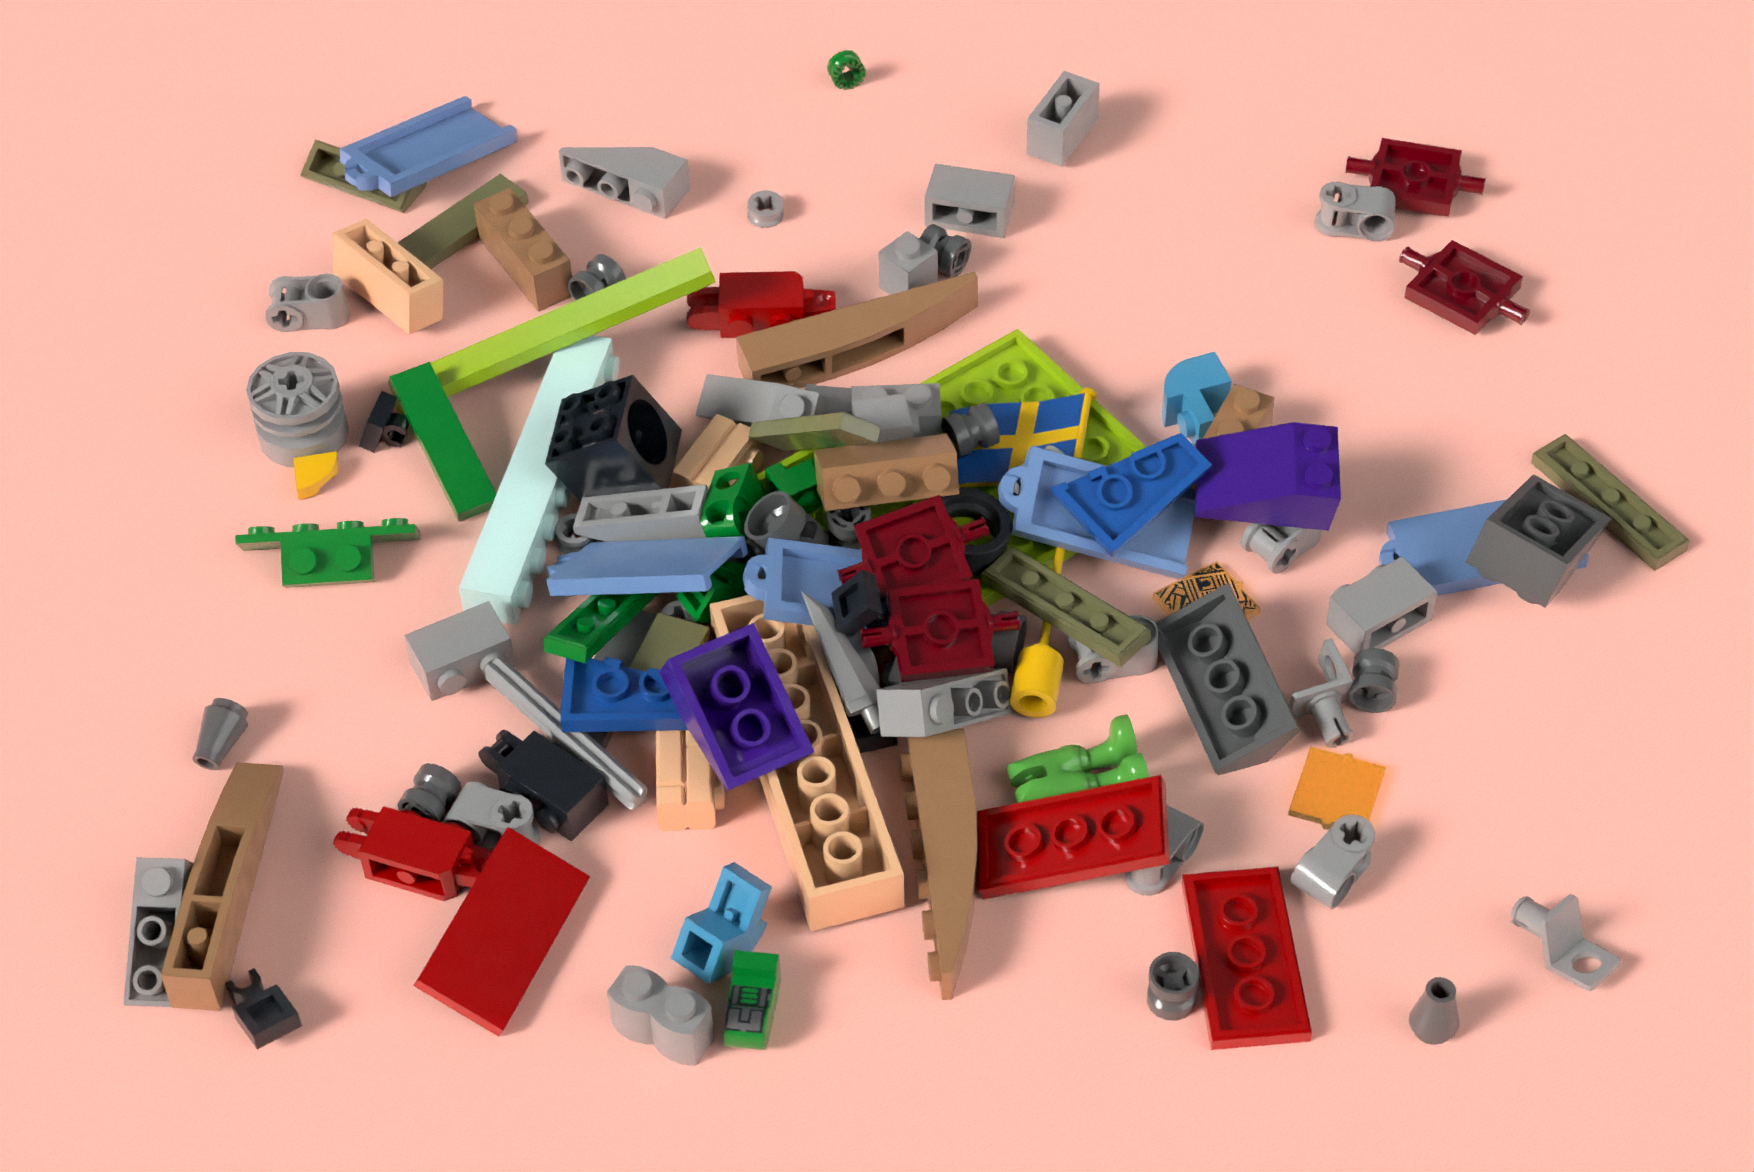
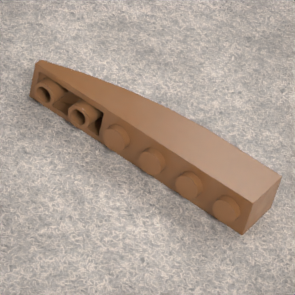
(855, 335)
(947, 844)
(220, 889)

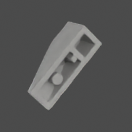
(756, 400)
(643, 515)

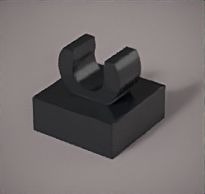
(384, 424)
(858, 604)

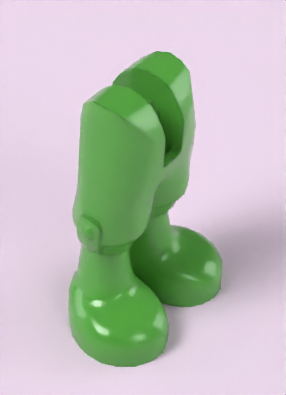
(1069, 766)

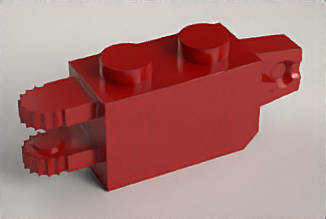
(755, 302)
(412, 851)

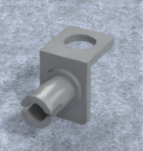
(1324, 699)
(1564, 940)

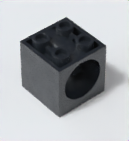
(613, 441)

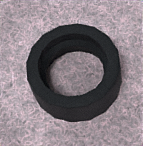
(979, 504)

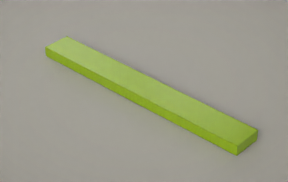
(572, 322)

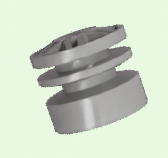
(297, 407)

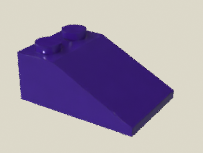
(1272, 476)
(736, 707)

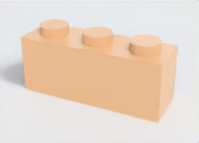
(388, 276)

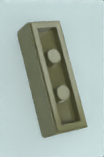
(325, 168)

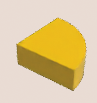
(314, 472)

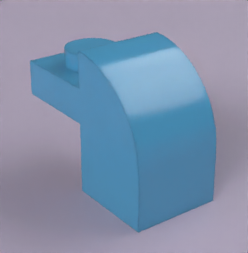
(1194, 393)
(727, 925)

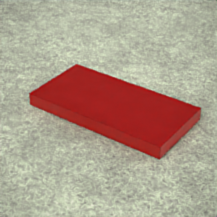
(1072, 837)
(502, 931)
(1245, 958)

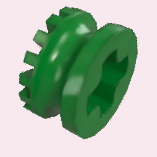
(853, 76)

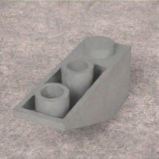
(631, 175)
(942, 703)
(155, 907)

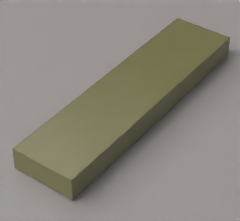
(454, 226)
(815, 431)
(1631, 518)
(1066, 606)

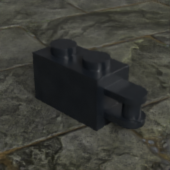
(559, 786)

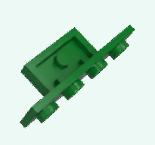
(327, 555)

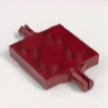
(1417, 174)
(1463, 287)
(914, 547)
(940, 630)

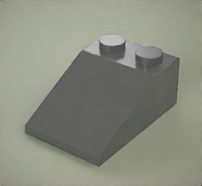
(1536, 540)

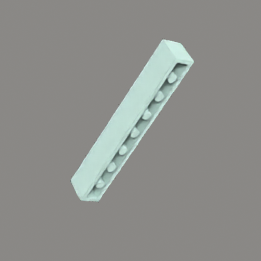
(530, 494)

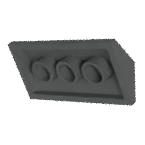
(1225, 682)

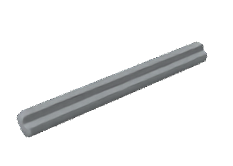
(579, 744)

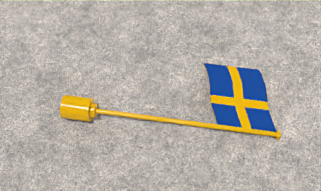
(1022, 425)

